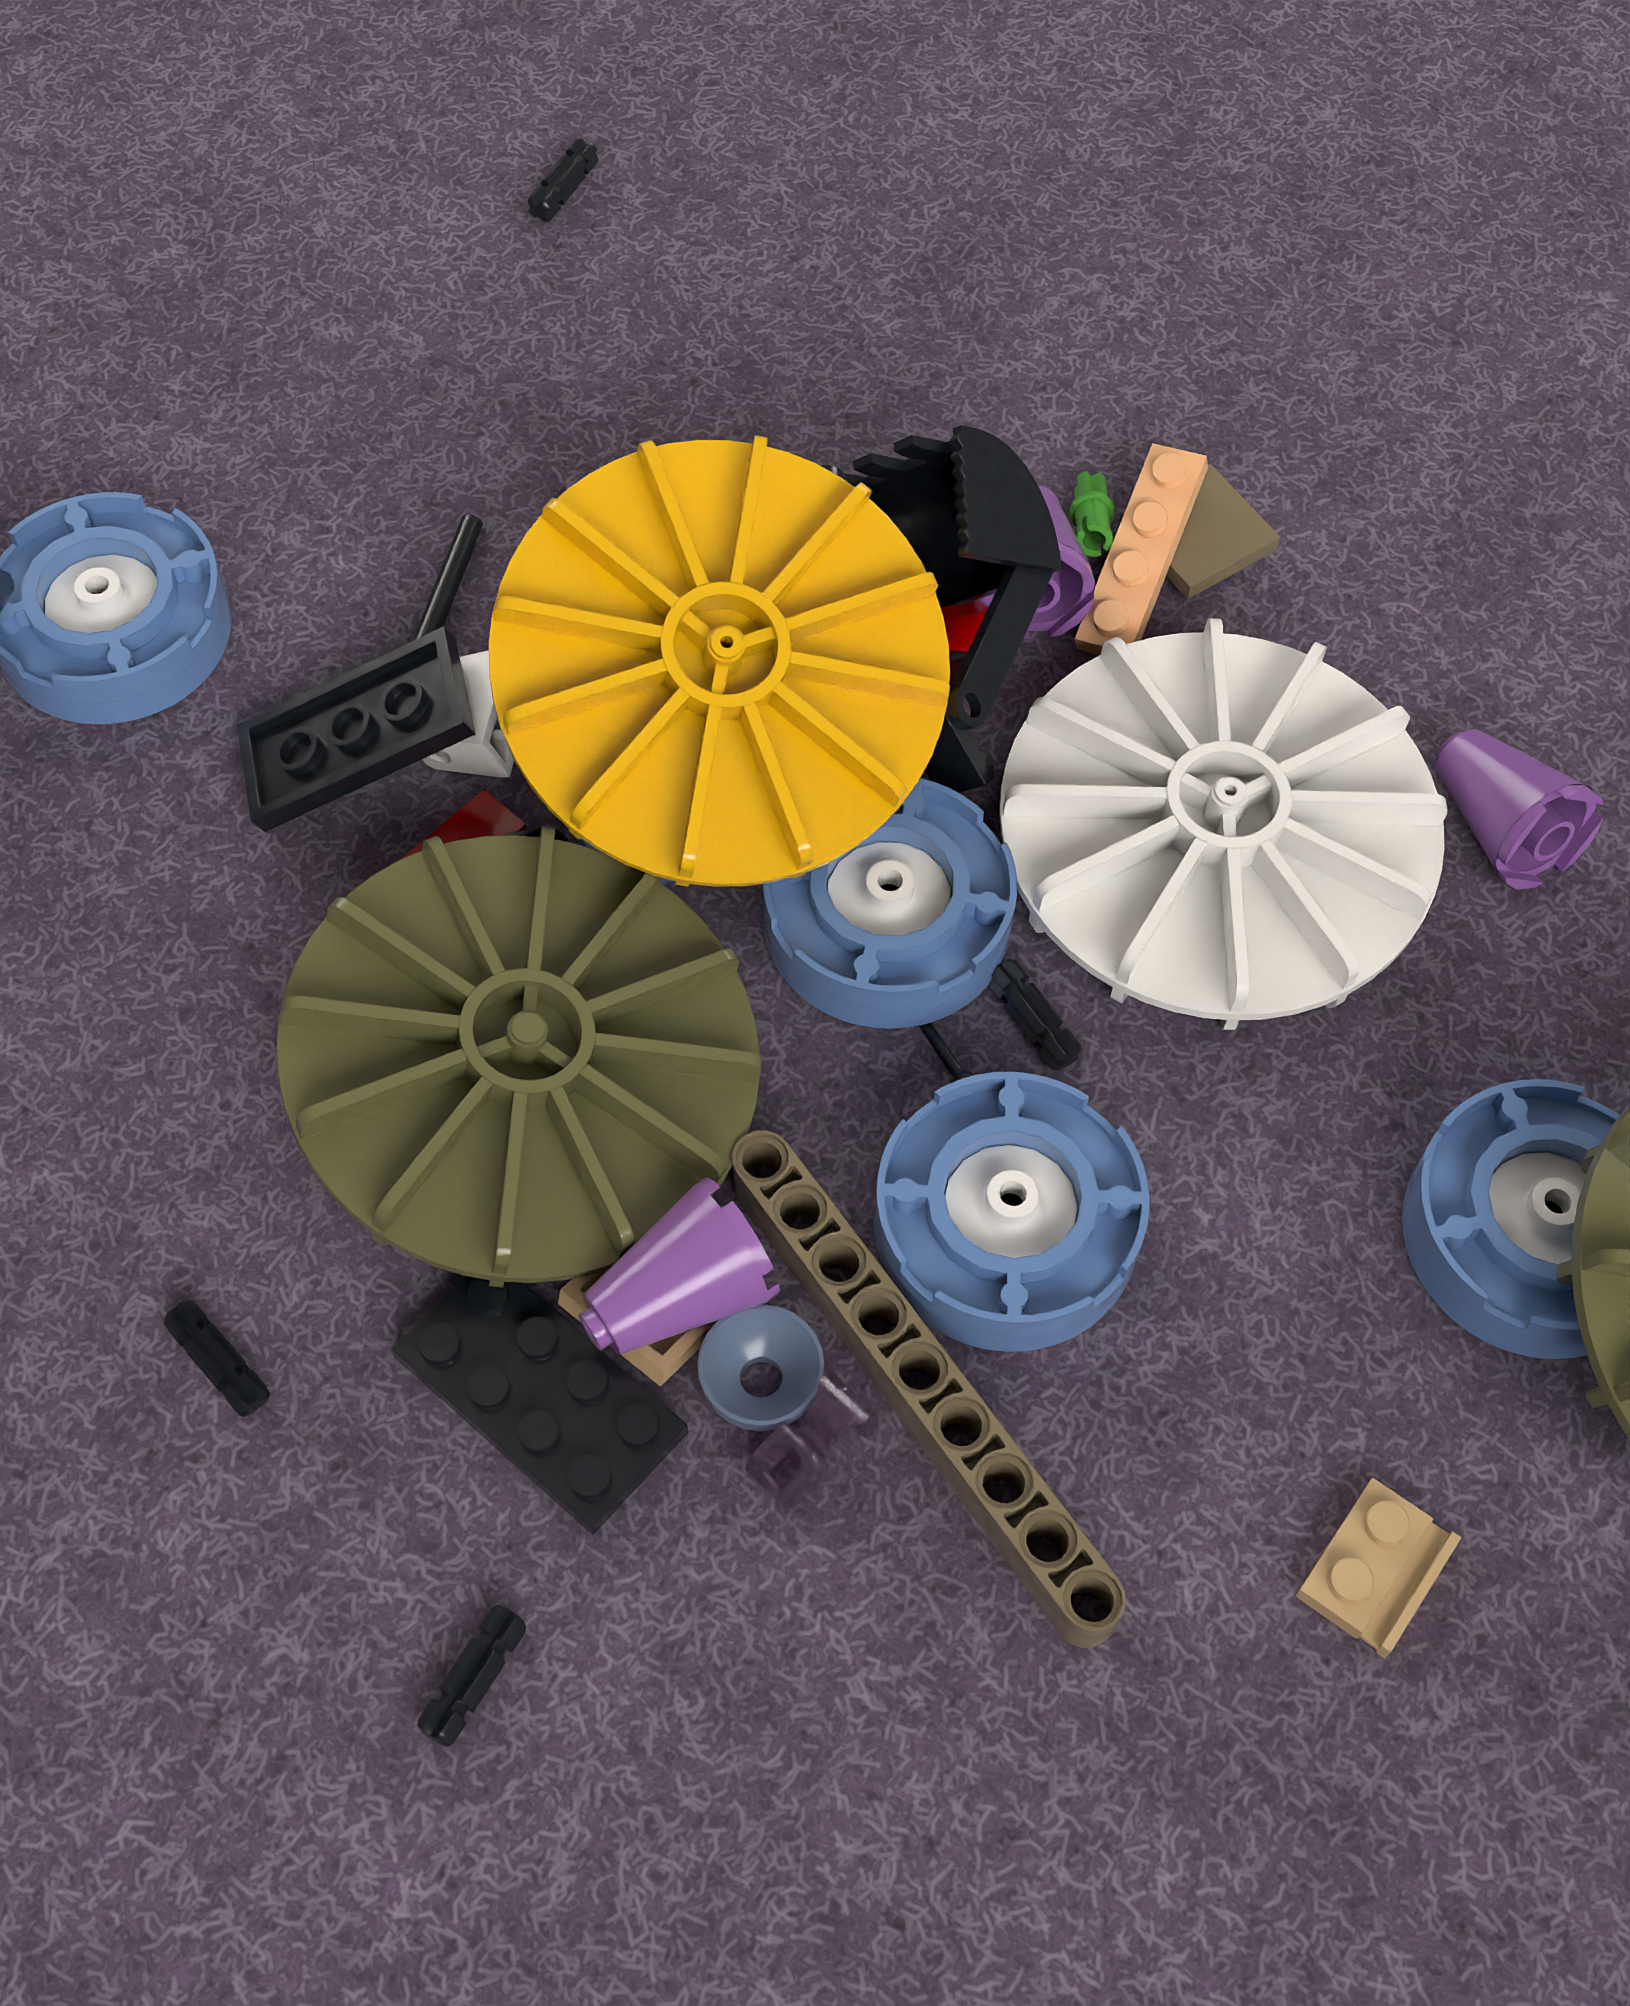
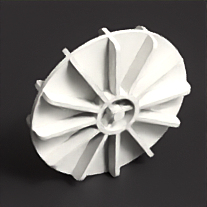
(1222, 825)

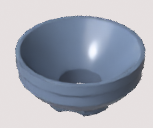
(755, 1336)

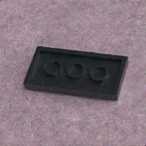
(355, 729)
(542, 1395)

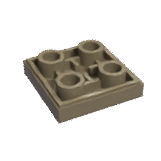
(1218, 537)

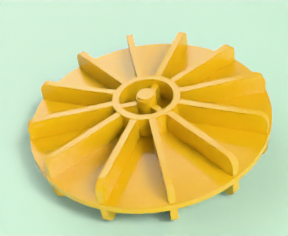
(718, 662)

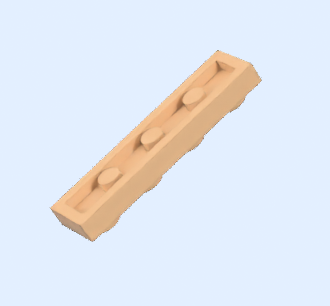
(1143, 547)

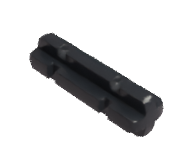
(562, 180)
(1034, 1015)
(216, 1358)
(471, 1675)

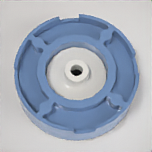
(110, 609)
(901, 920)
(1010, 1211)
(1498, 1213)

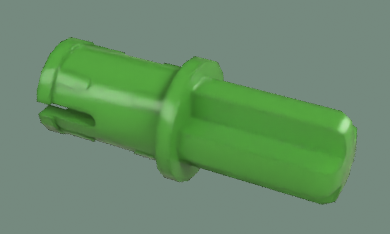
(1092, 513)

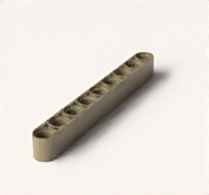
(930, 1410)

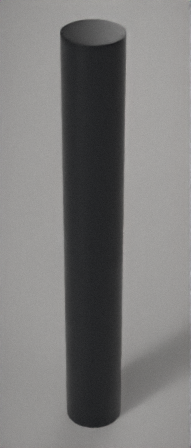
(450, 575)

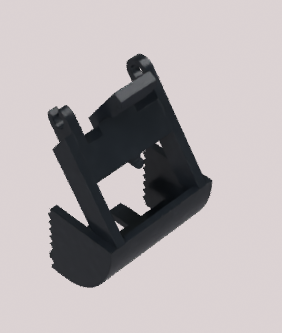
(981, 533)

